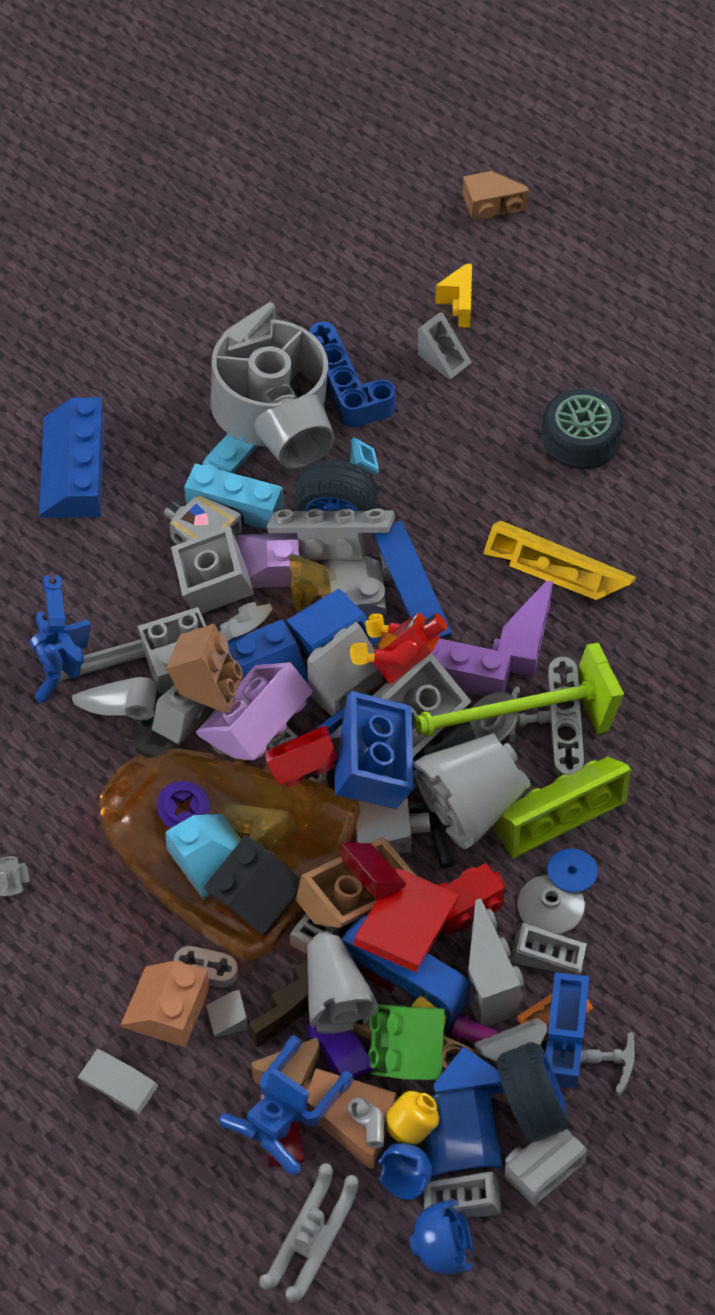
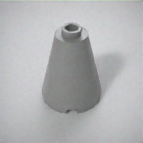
(336, 987)

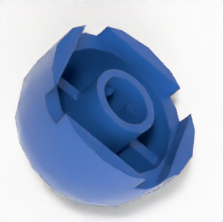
(442, 1239)

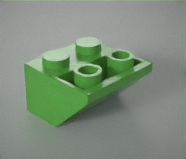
(407, 1042)

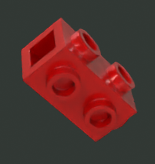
(470, 886)

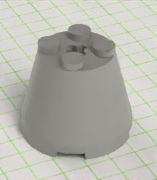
(470, 786)

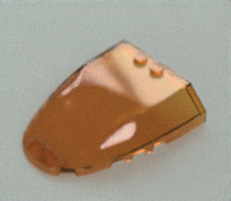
(139, 835)

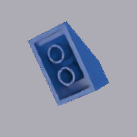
(375, 751)

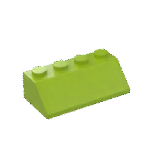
(563, 805)

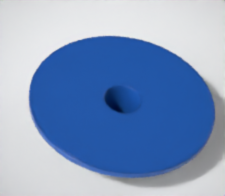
(572, 870)

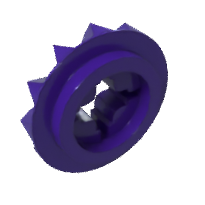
(180, 792)

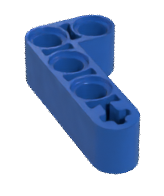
(353, 402)
(433, 981)

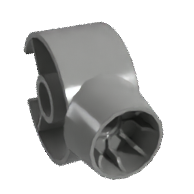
(256, 399)

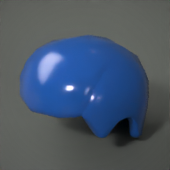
(405, 1171)

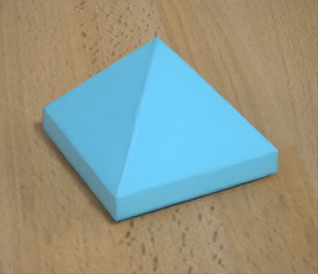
(363, 456)

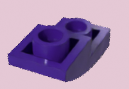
(342, 1052)

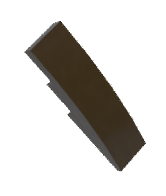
(287, 1007)

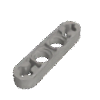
(562, 718)

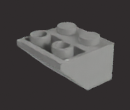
(160, 640)
(335, 675)

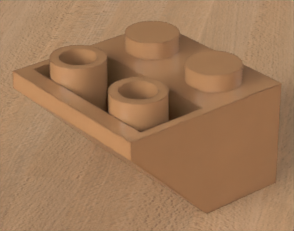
(205, 668)

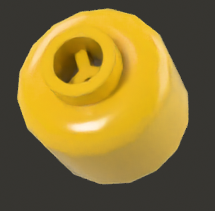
(412, 1117)

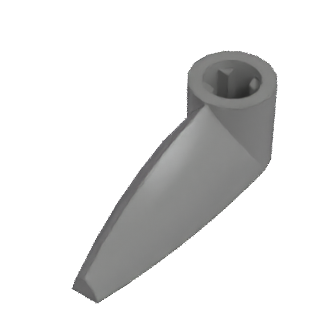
(125, 697)

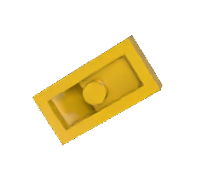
(457, 291)

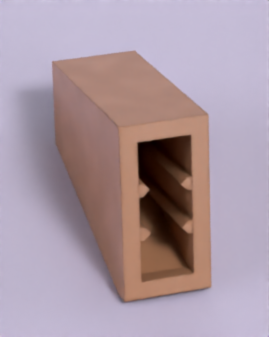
(339, 1121)

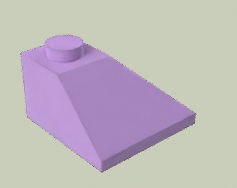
(268, 557)

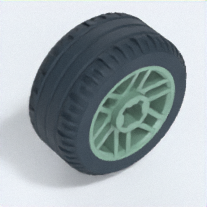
(582, 428)

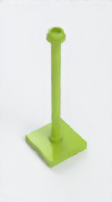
(596, 690)

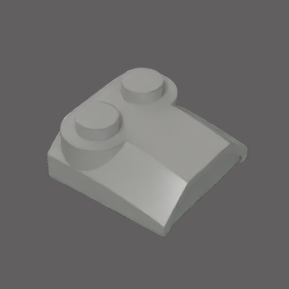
(360, 582)

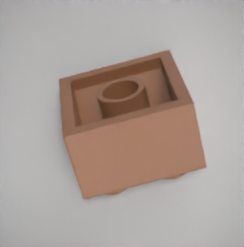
(167, 1001)

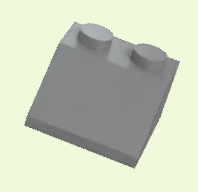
(211, 570)

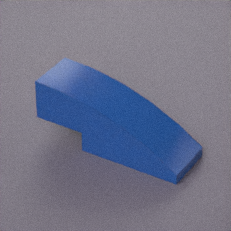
(567, 1027)

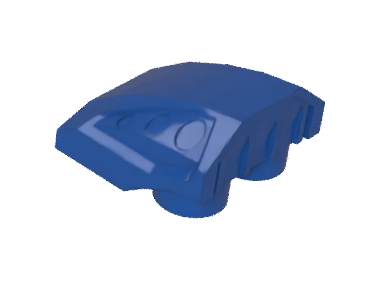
(464, 1133)

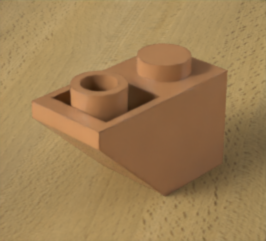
(493, 195)

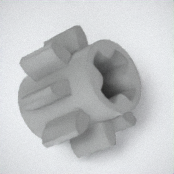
(12, 876)

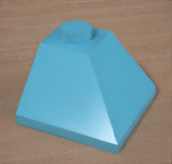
(201, 847)

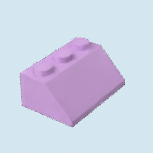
(259, 711)

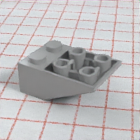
(491, 977)

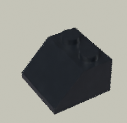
(254, 886)

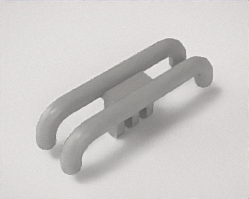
(310, 1235)

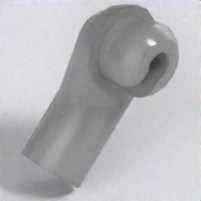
(370, 1118)

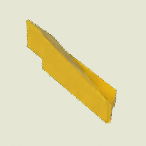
(554, 562)

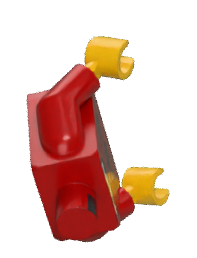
(401, 646)

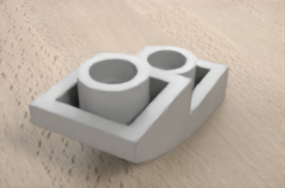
(248, 618)
(118, 1081)

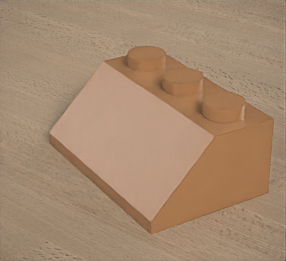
(335, 895)

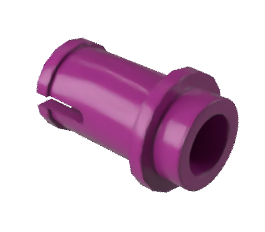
(471, 1030)

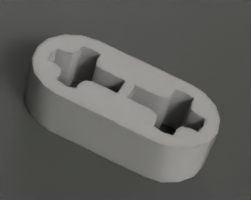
(210, 961)

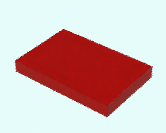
(407, 921)

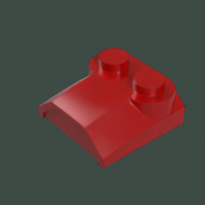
(301, 756)

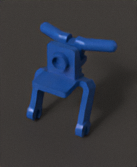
(58, 643)
(282, 1104)

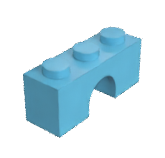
(251, 497)

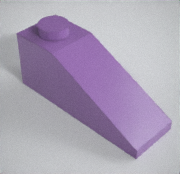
(525, 632)

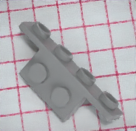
(331, 533)

